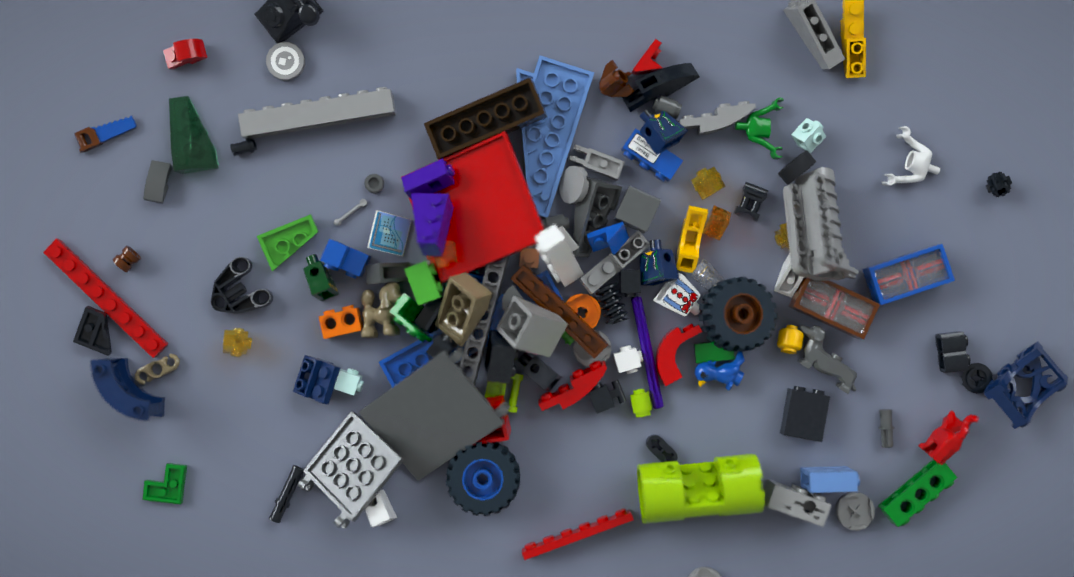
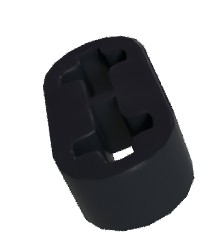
(658, 453)

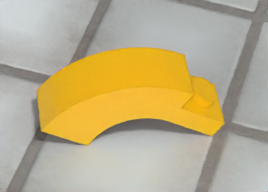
(690, 239)

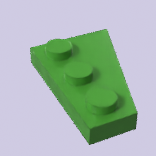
(286, 240)

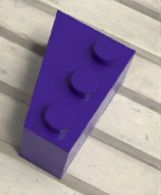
(432, 221)

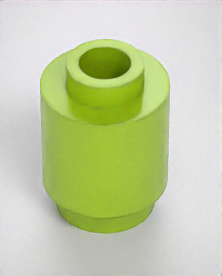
(641, 402)

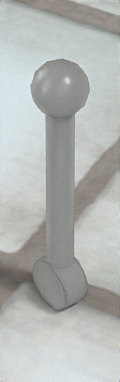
(362, 203)

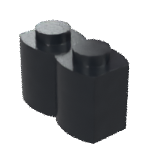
(952, 351)

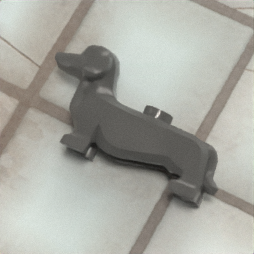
(824, 362)

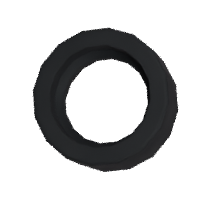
(797, 167)

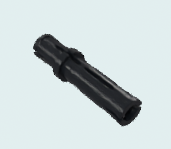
(286, 494)

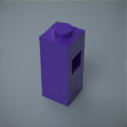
(429, 178)

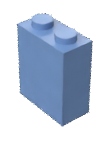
(829, 479)

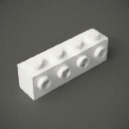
(558, 256)

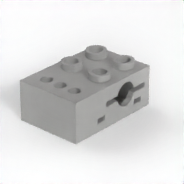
(795, 500)

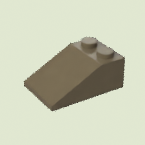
(462, 307)

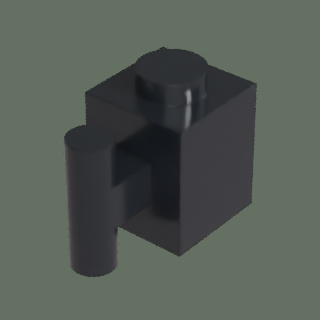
(602, 397)

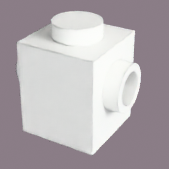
(628, 359)

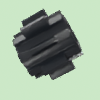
(998, 184)

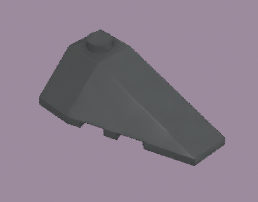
(593, 211)

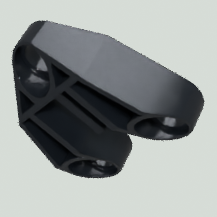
(228, 277)

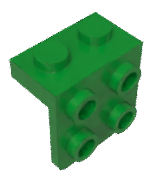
(405, 312)

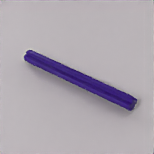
(647, 352)

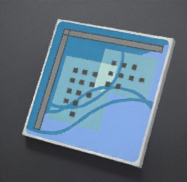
(389, 233)

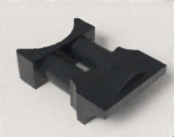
(755, 193)

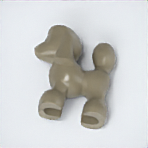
(388, 295)

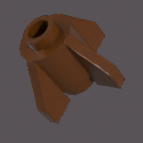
(614, 82)

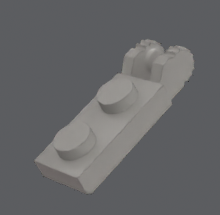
(598, 162)

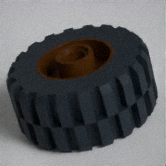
(738, 314)

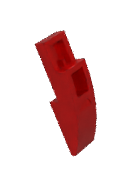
(581, 384)

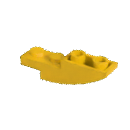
(853, 39)

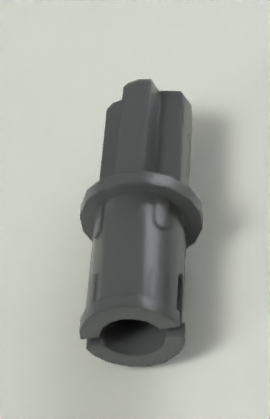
(886, 428)

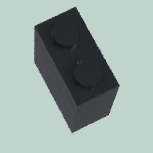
(805, 414)

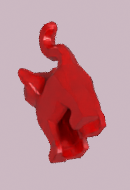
(944, 440)

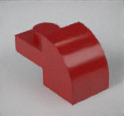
(185, 52)

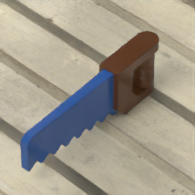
(103, 133)

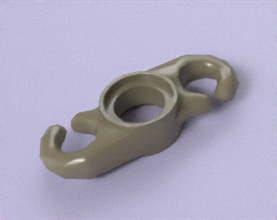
(165, 369)

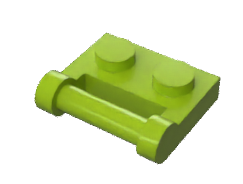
(498, 389)

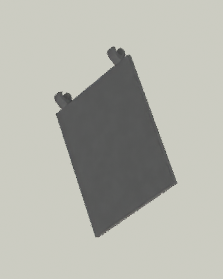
(433, 414)

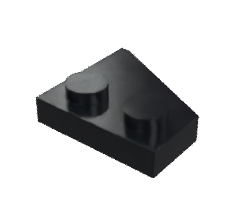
(94, 331)

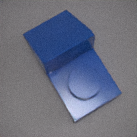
(611, 236)

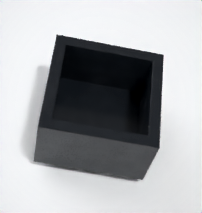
(499, 359)

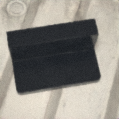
(429, 315)

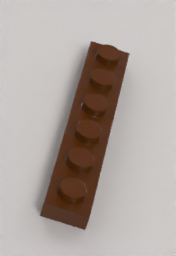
(549, 300)

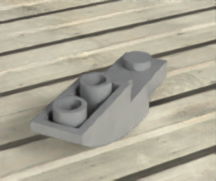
(724, 117)
(614, 263)

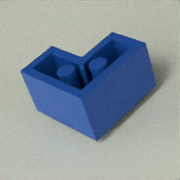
(343, 257)

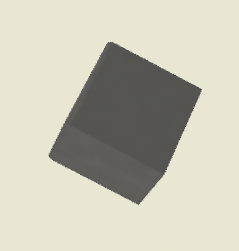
(637, 209)

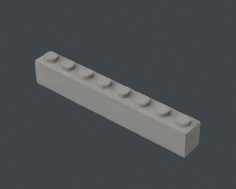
(317, 114)

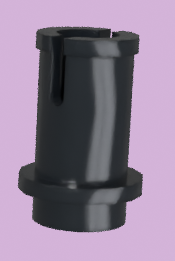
(243, 147)

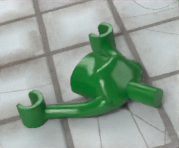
(760, 128)

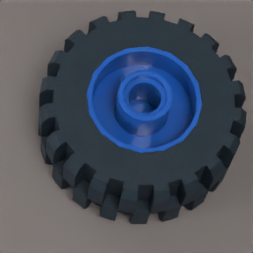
(483, 478)

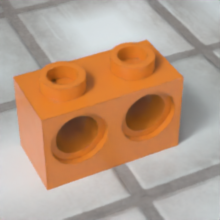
(342, 326)

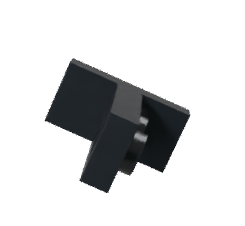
(441, 343)

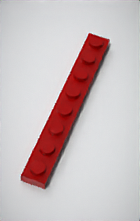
(105, 298)

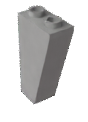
(814, 32)

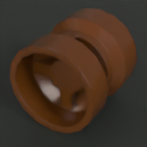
(126, 258)

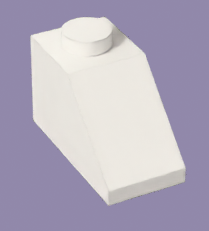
(787, 280)

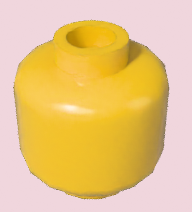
(790, 339)

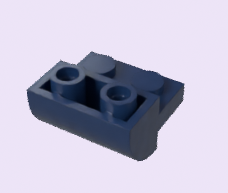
(316, 379)

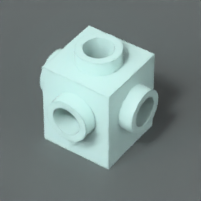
(809, 135)

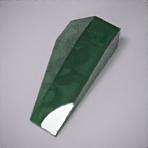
(189, 139)

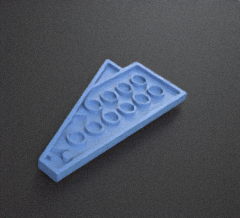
(548, 141)

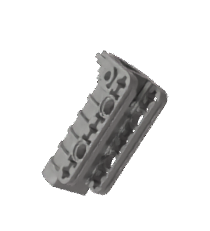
(815, 227)

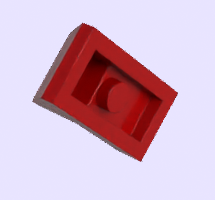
(646, 64)

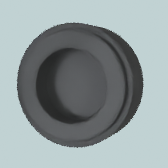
(374, 183)

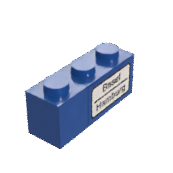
(663, 164)

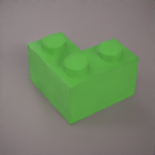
(424, 282)

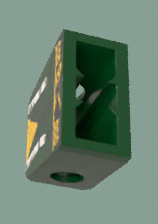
(319, 279)

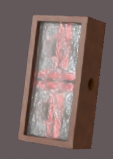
(835, 306)

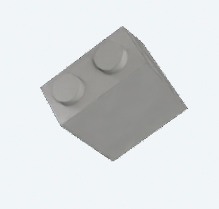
(531, 327)

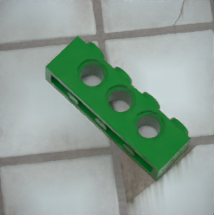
(921, 480)

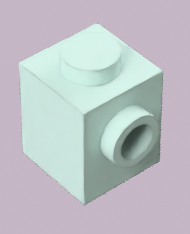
(349, 381)

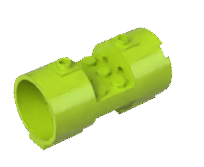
(700, 489)

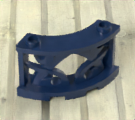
(121, 393)
(1006, 397)

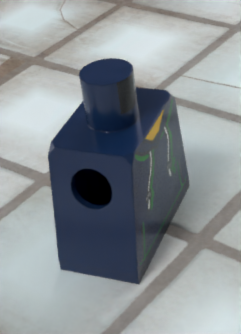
(661, 130)
(657, 265)

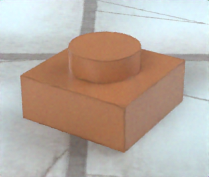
(529, 257)

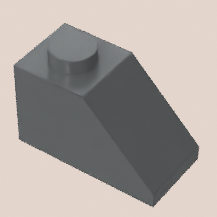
(386, 273)

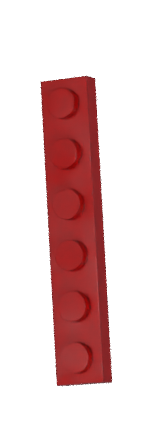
(569, 536)

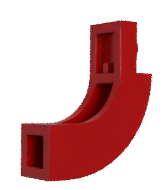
(667, 349)

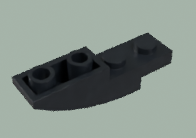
(661, 81)

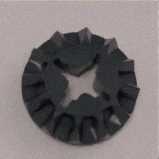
(983, 372)

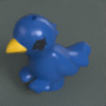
(726, 373)

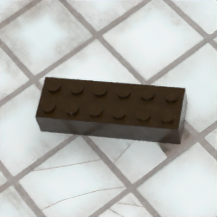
(498, 112)

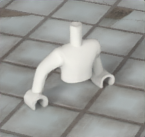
(916, 161)

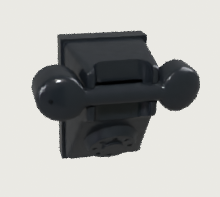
(286, 17)

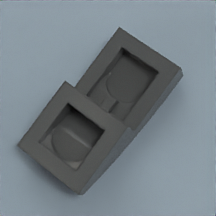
(156, 181)

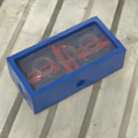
(908, 274)

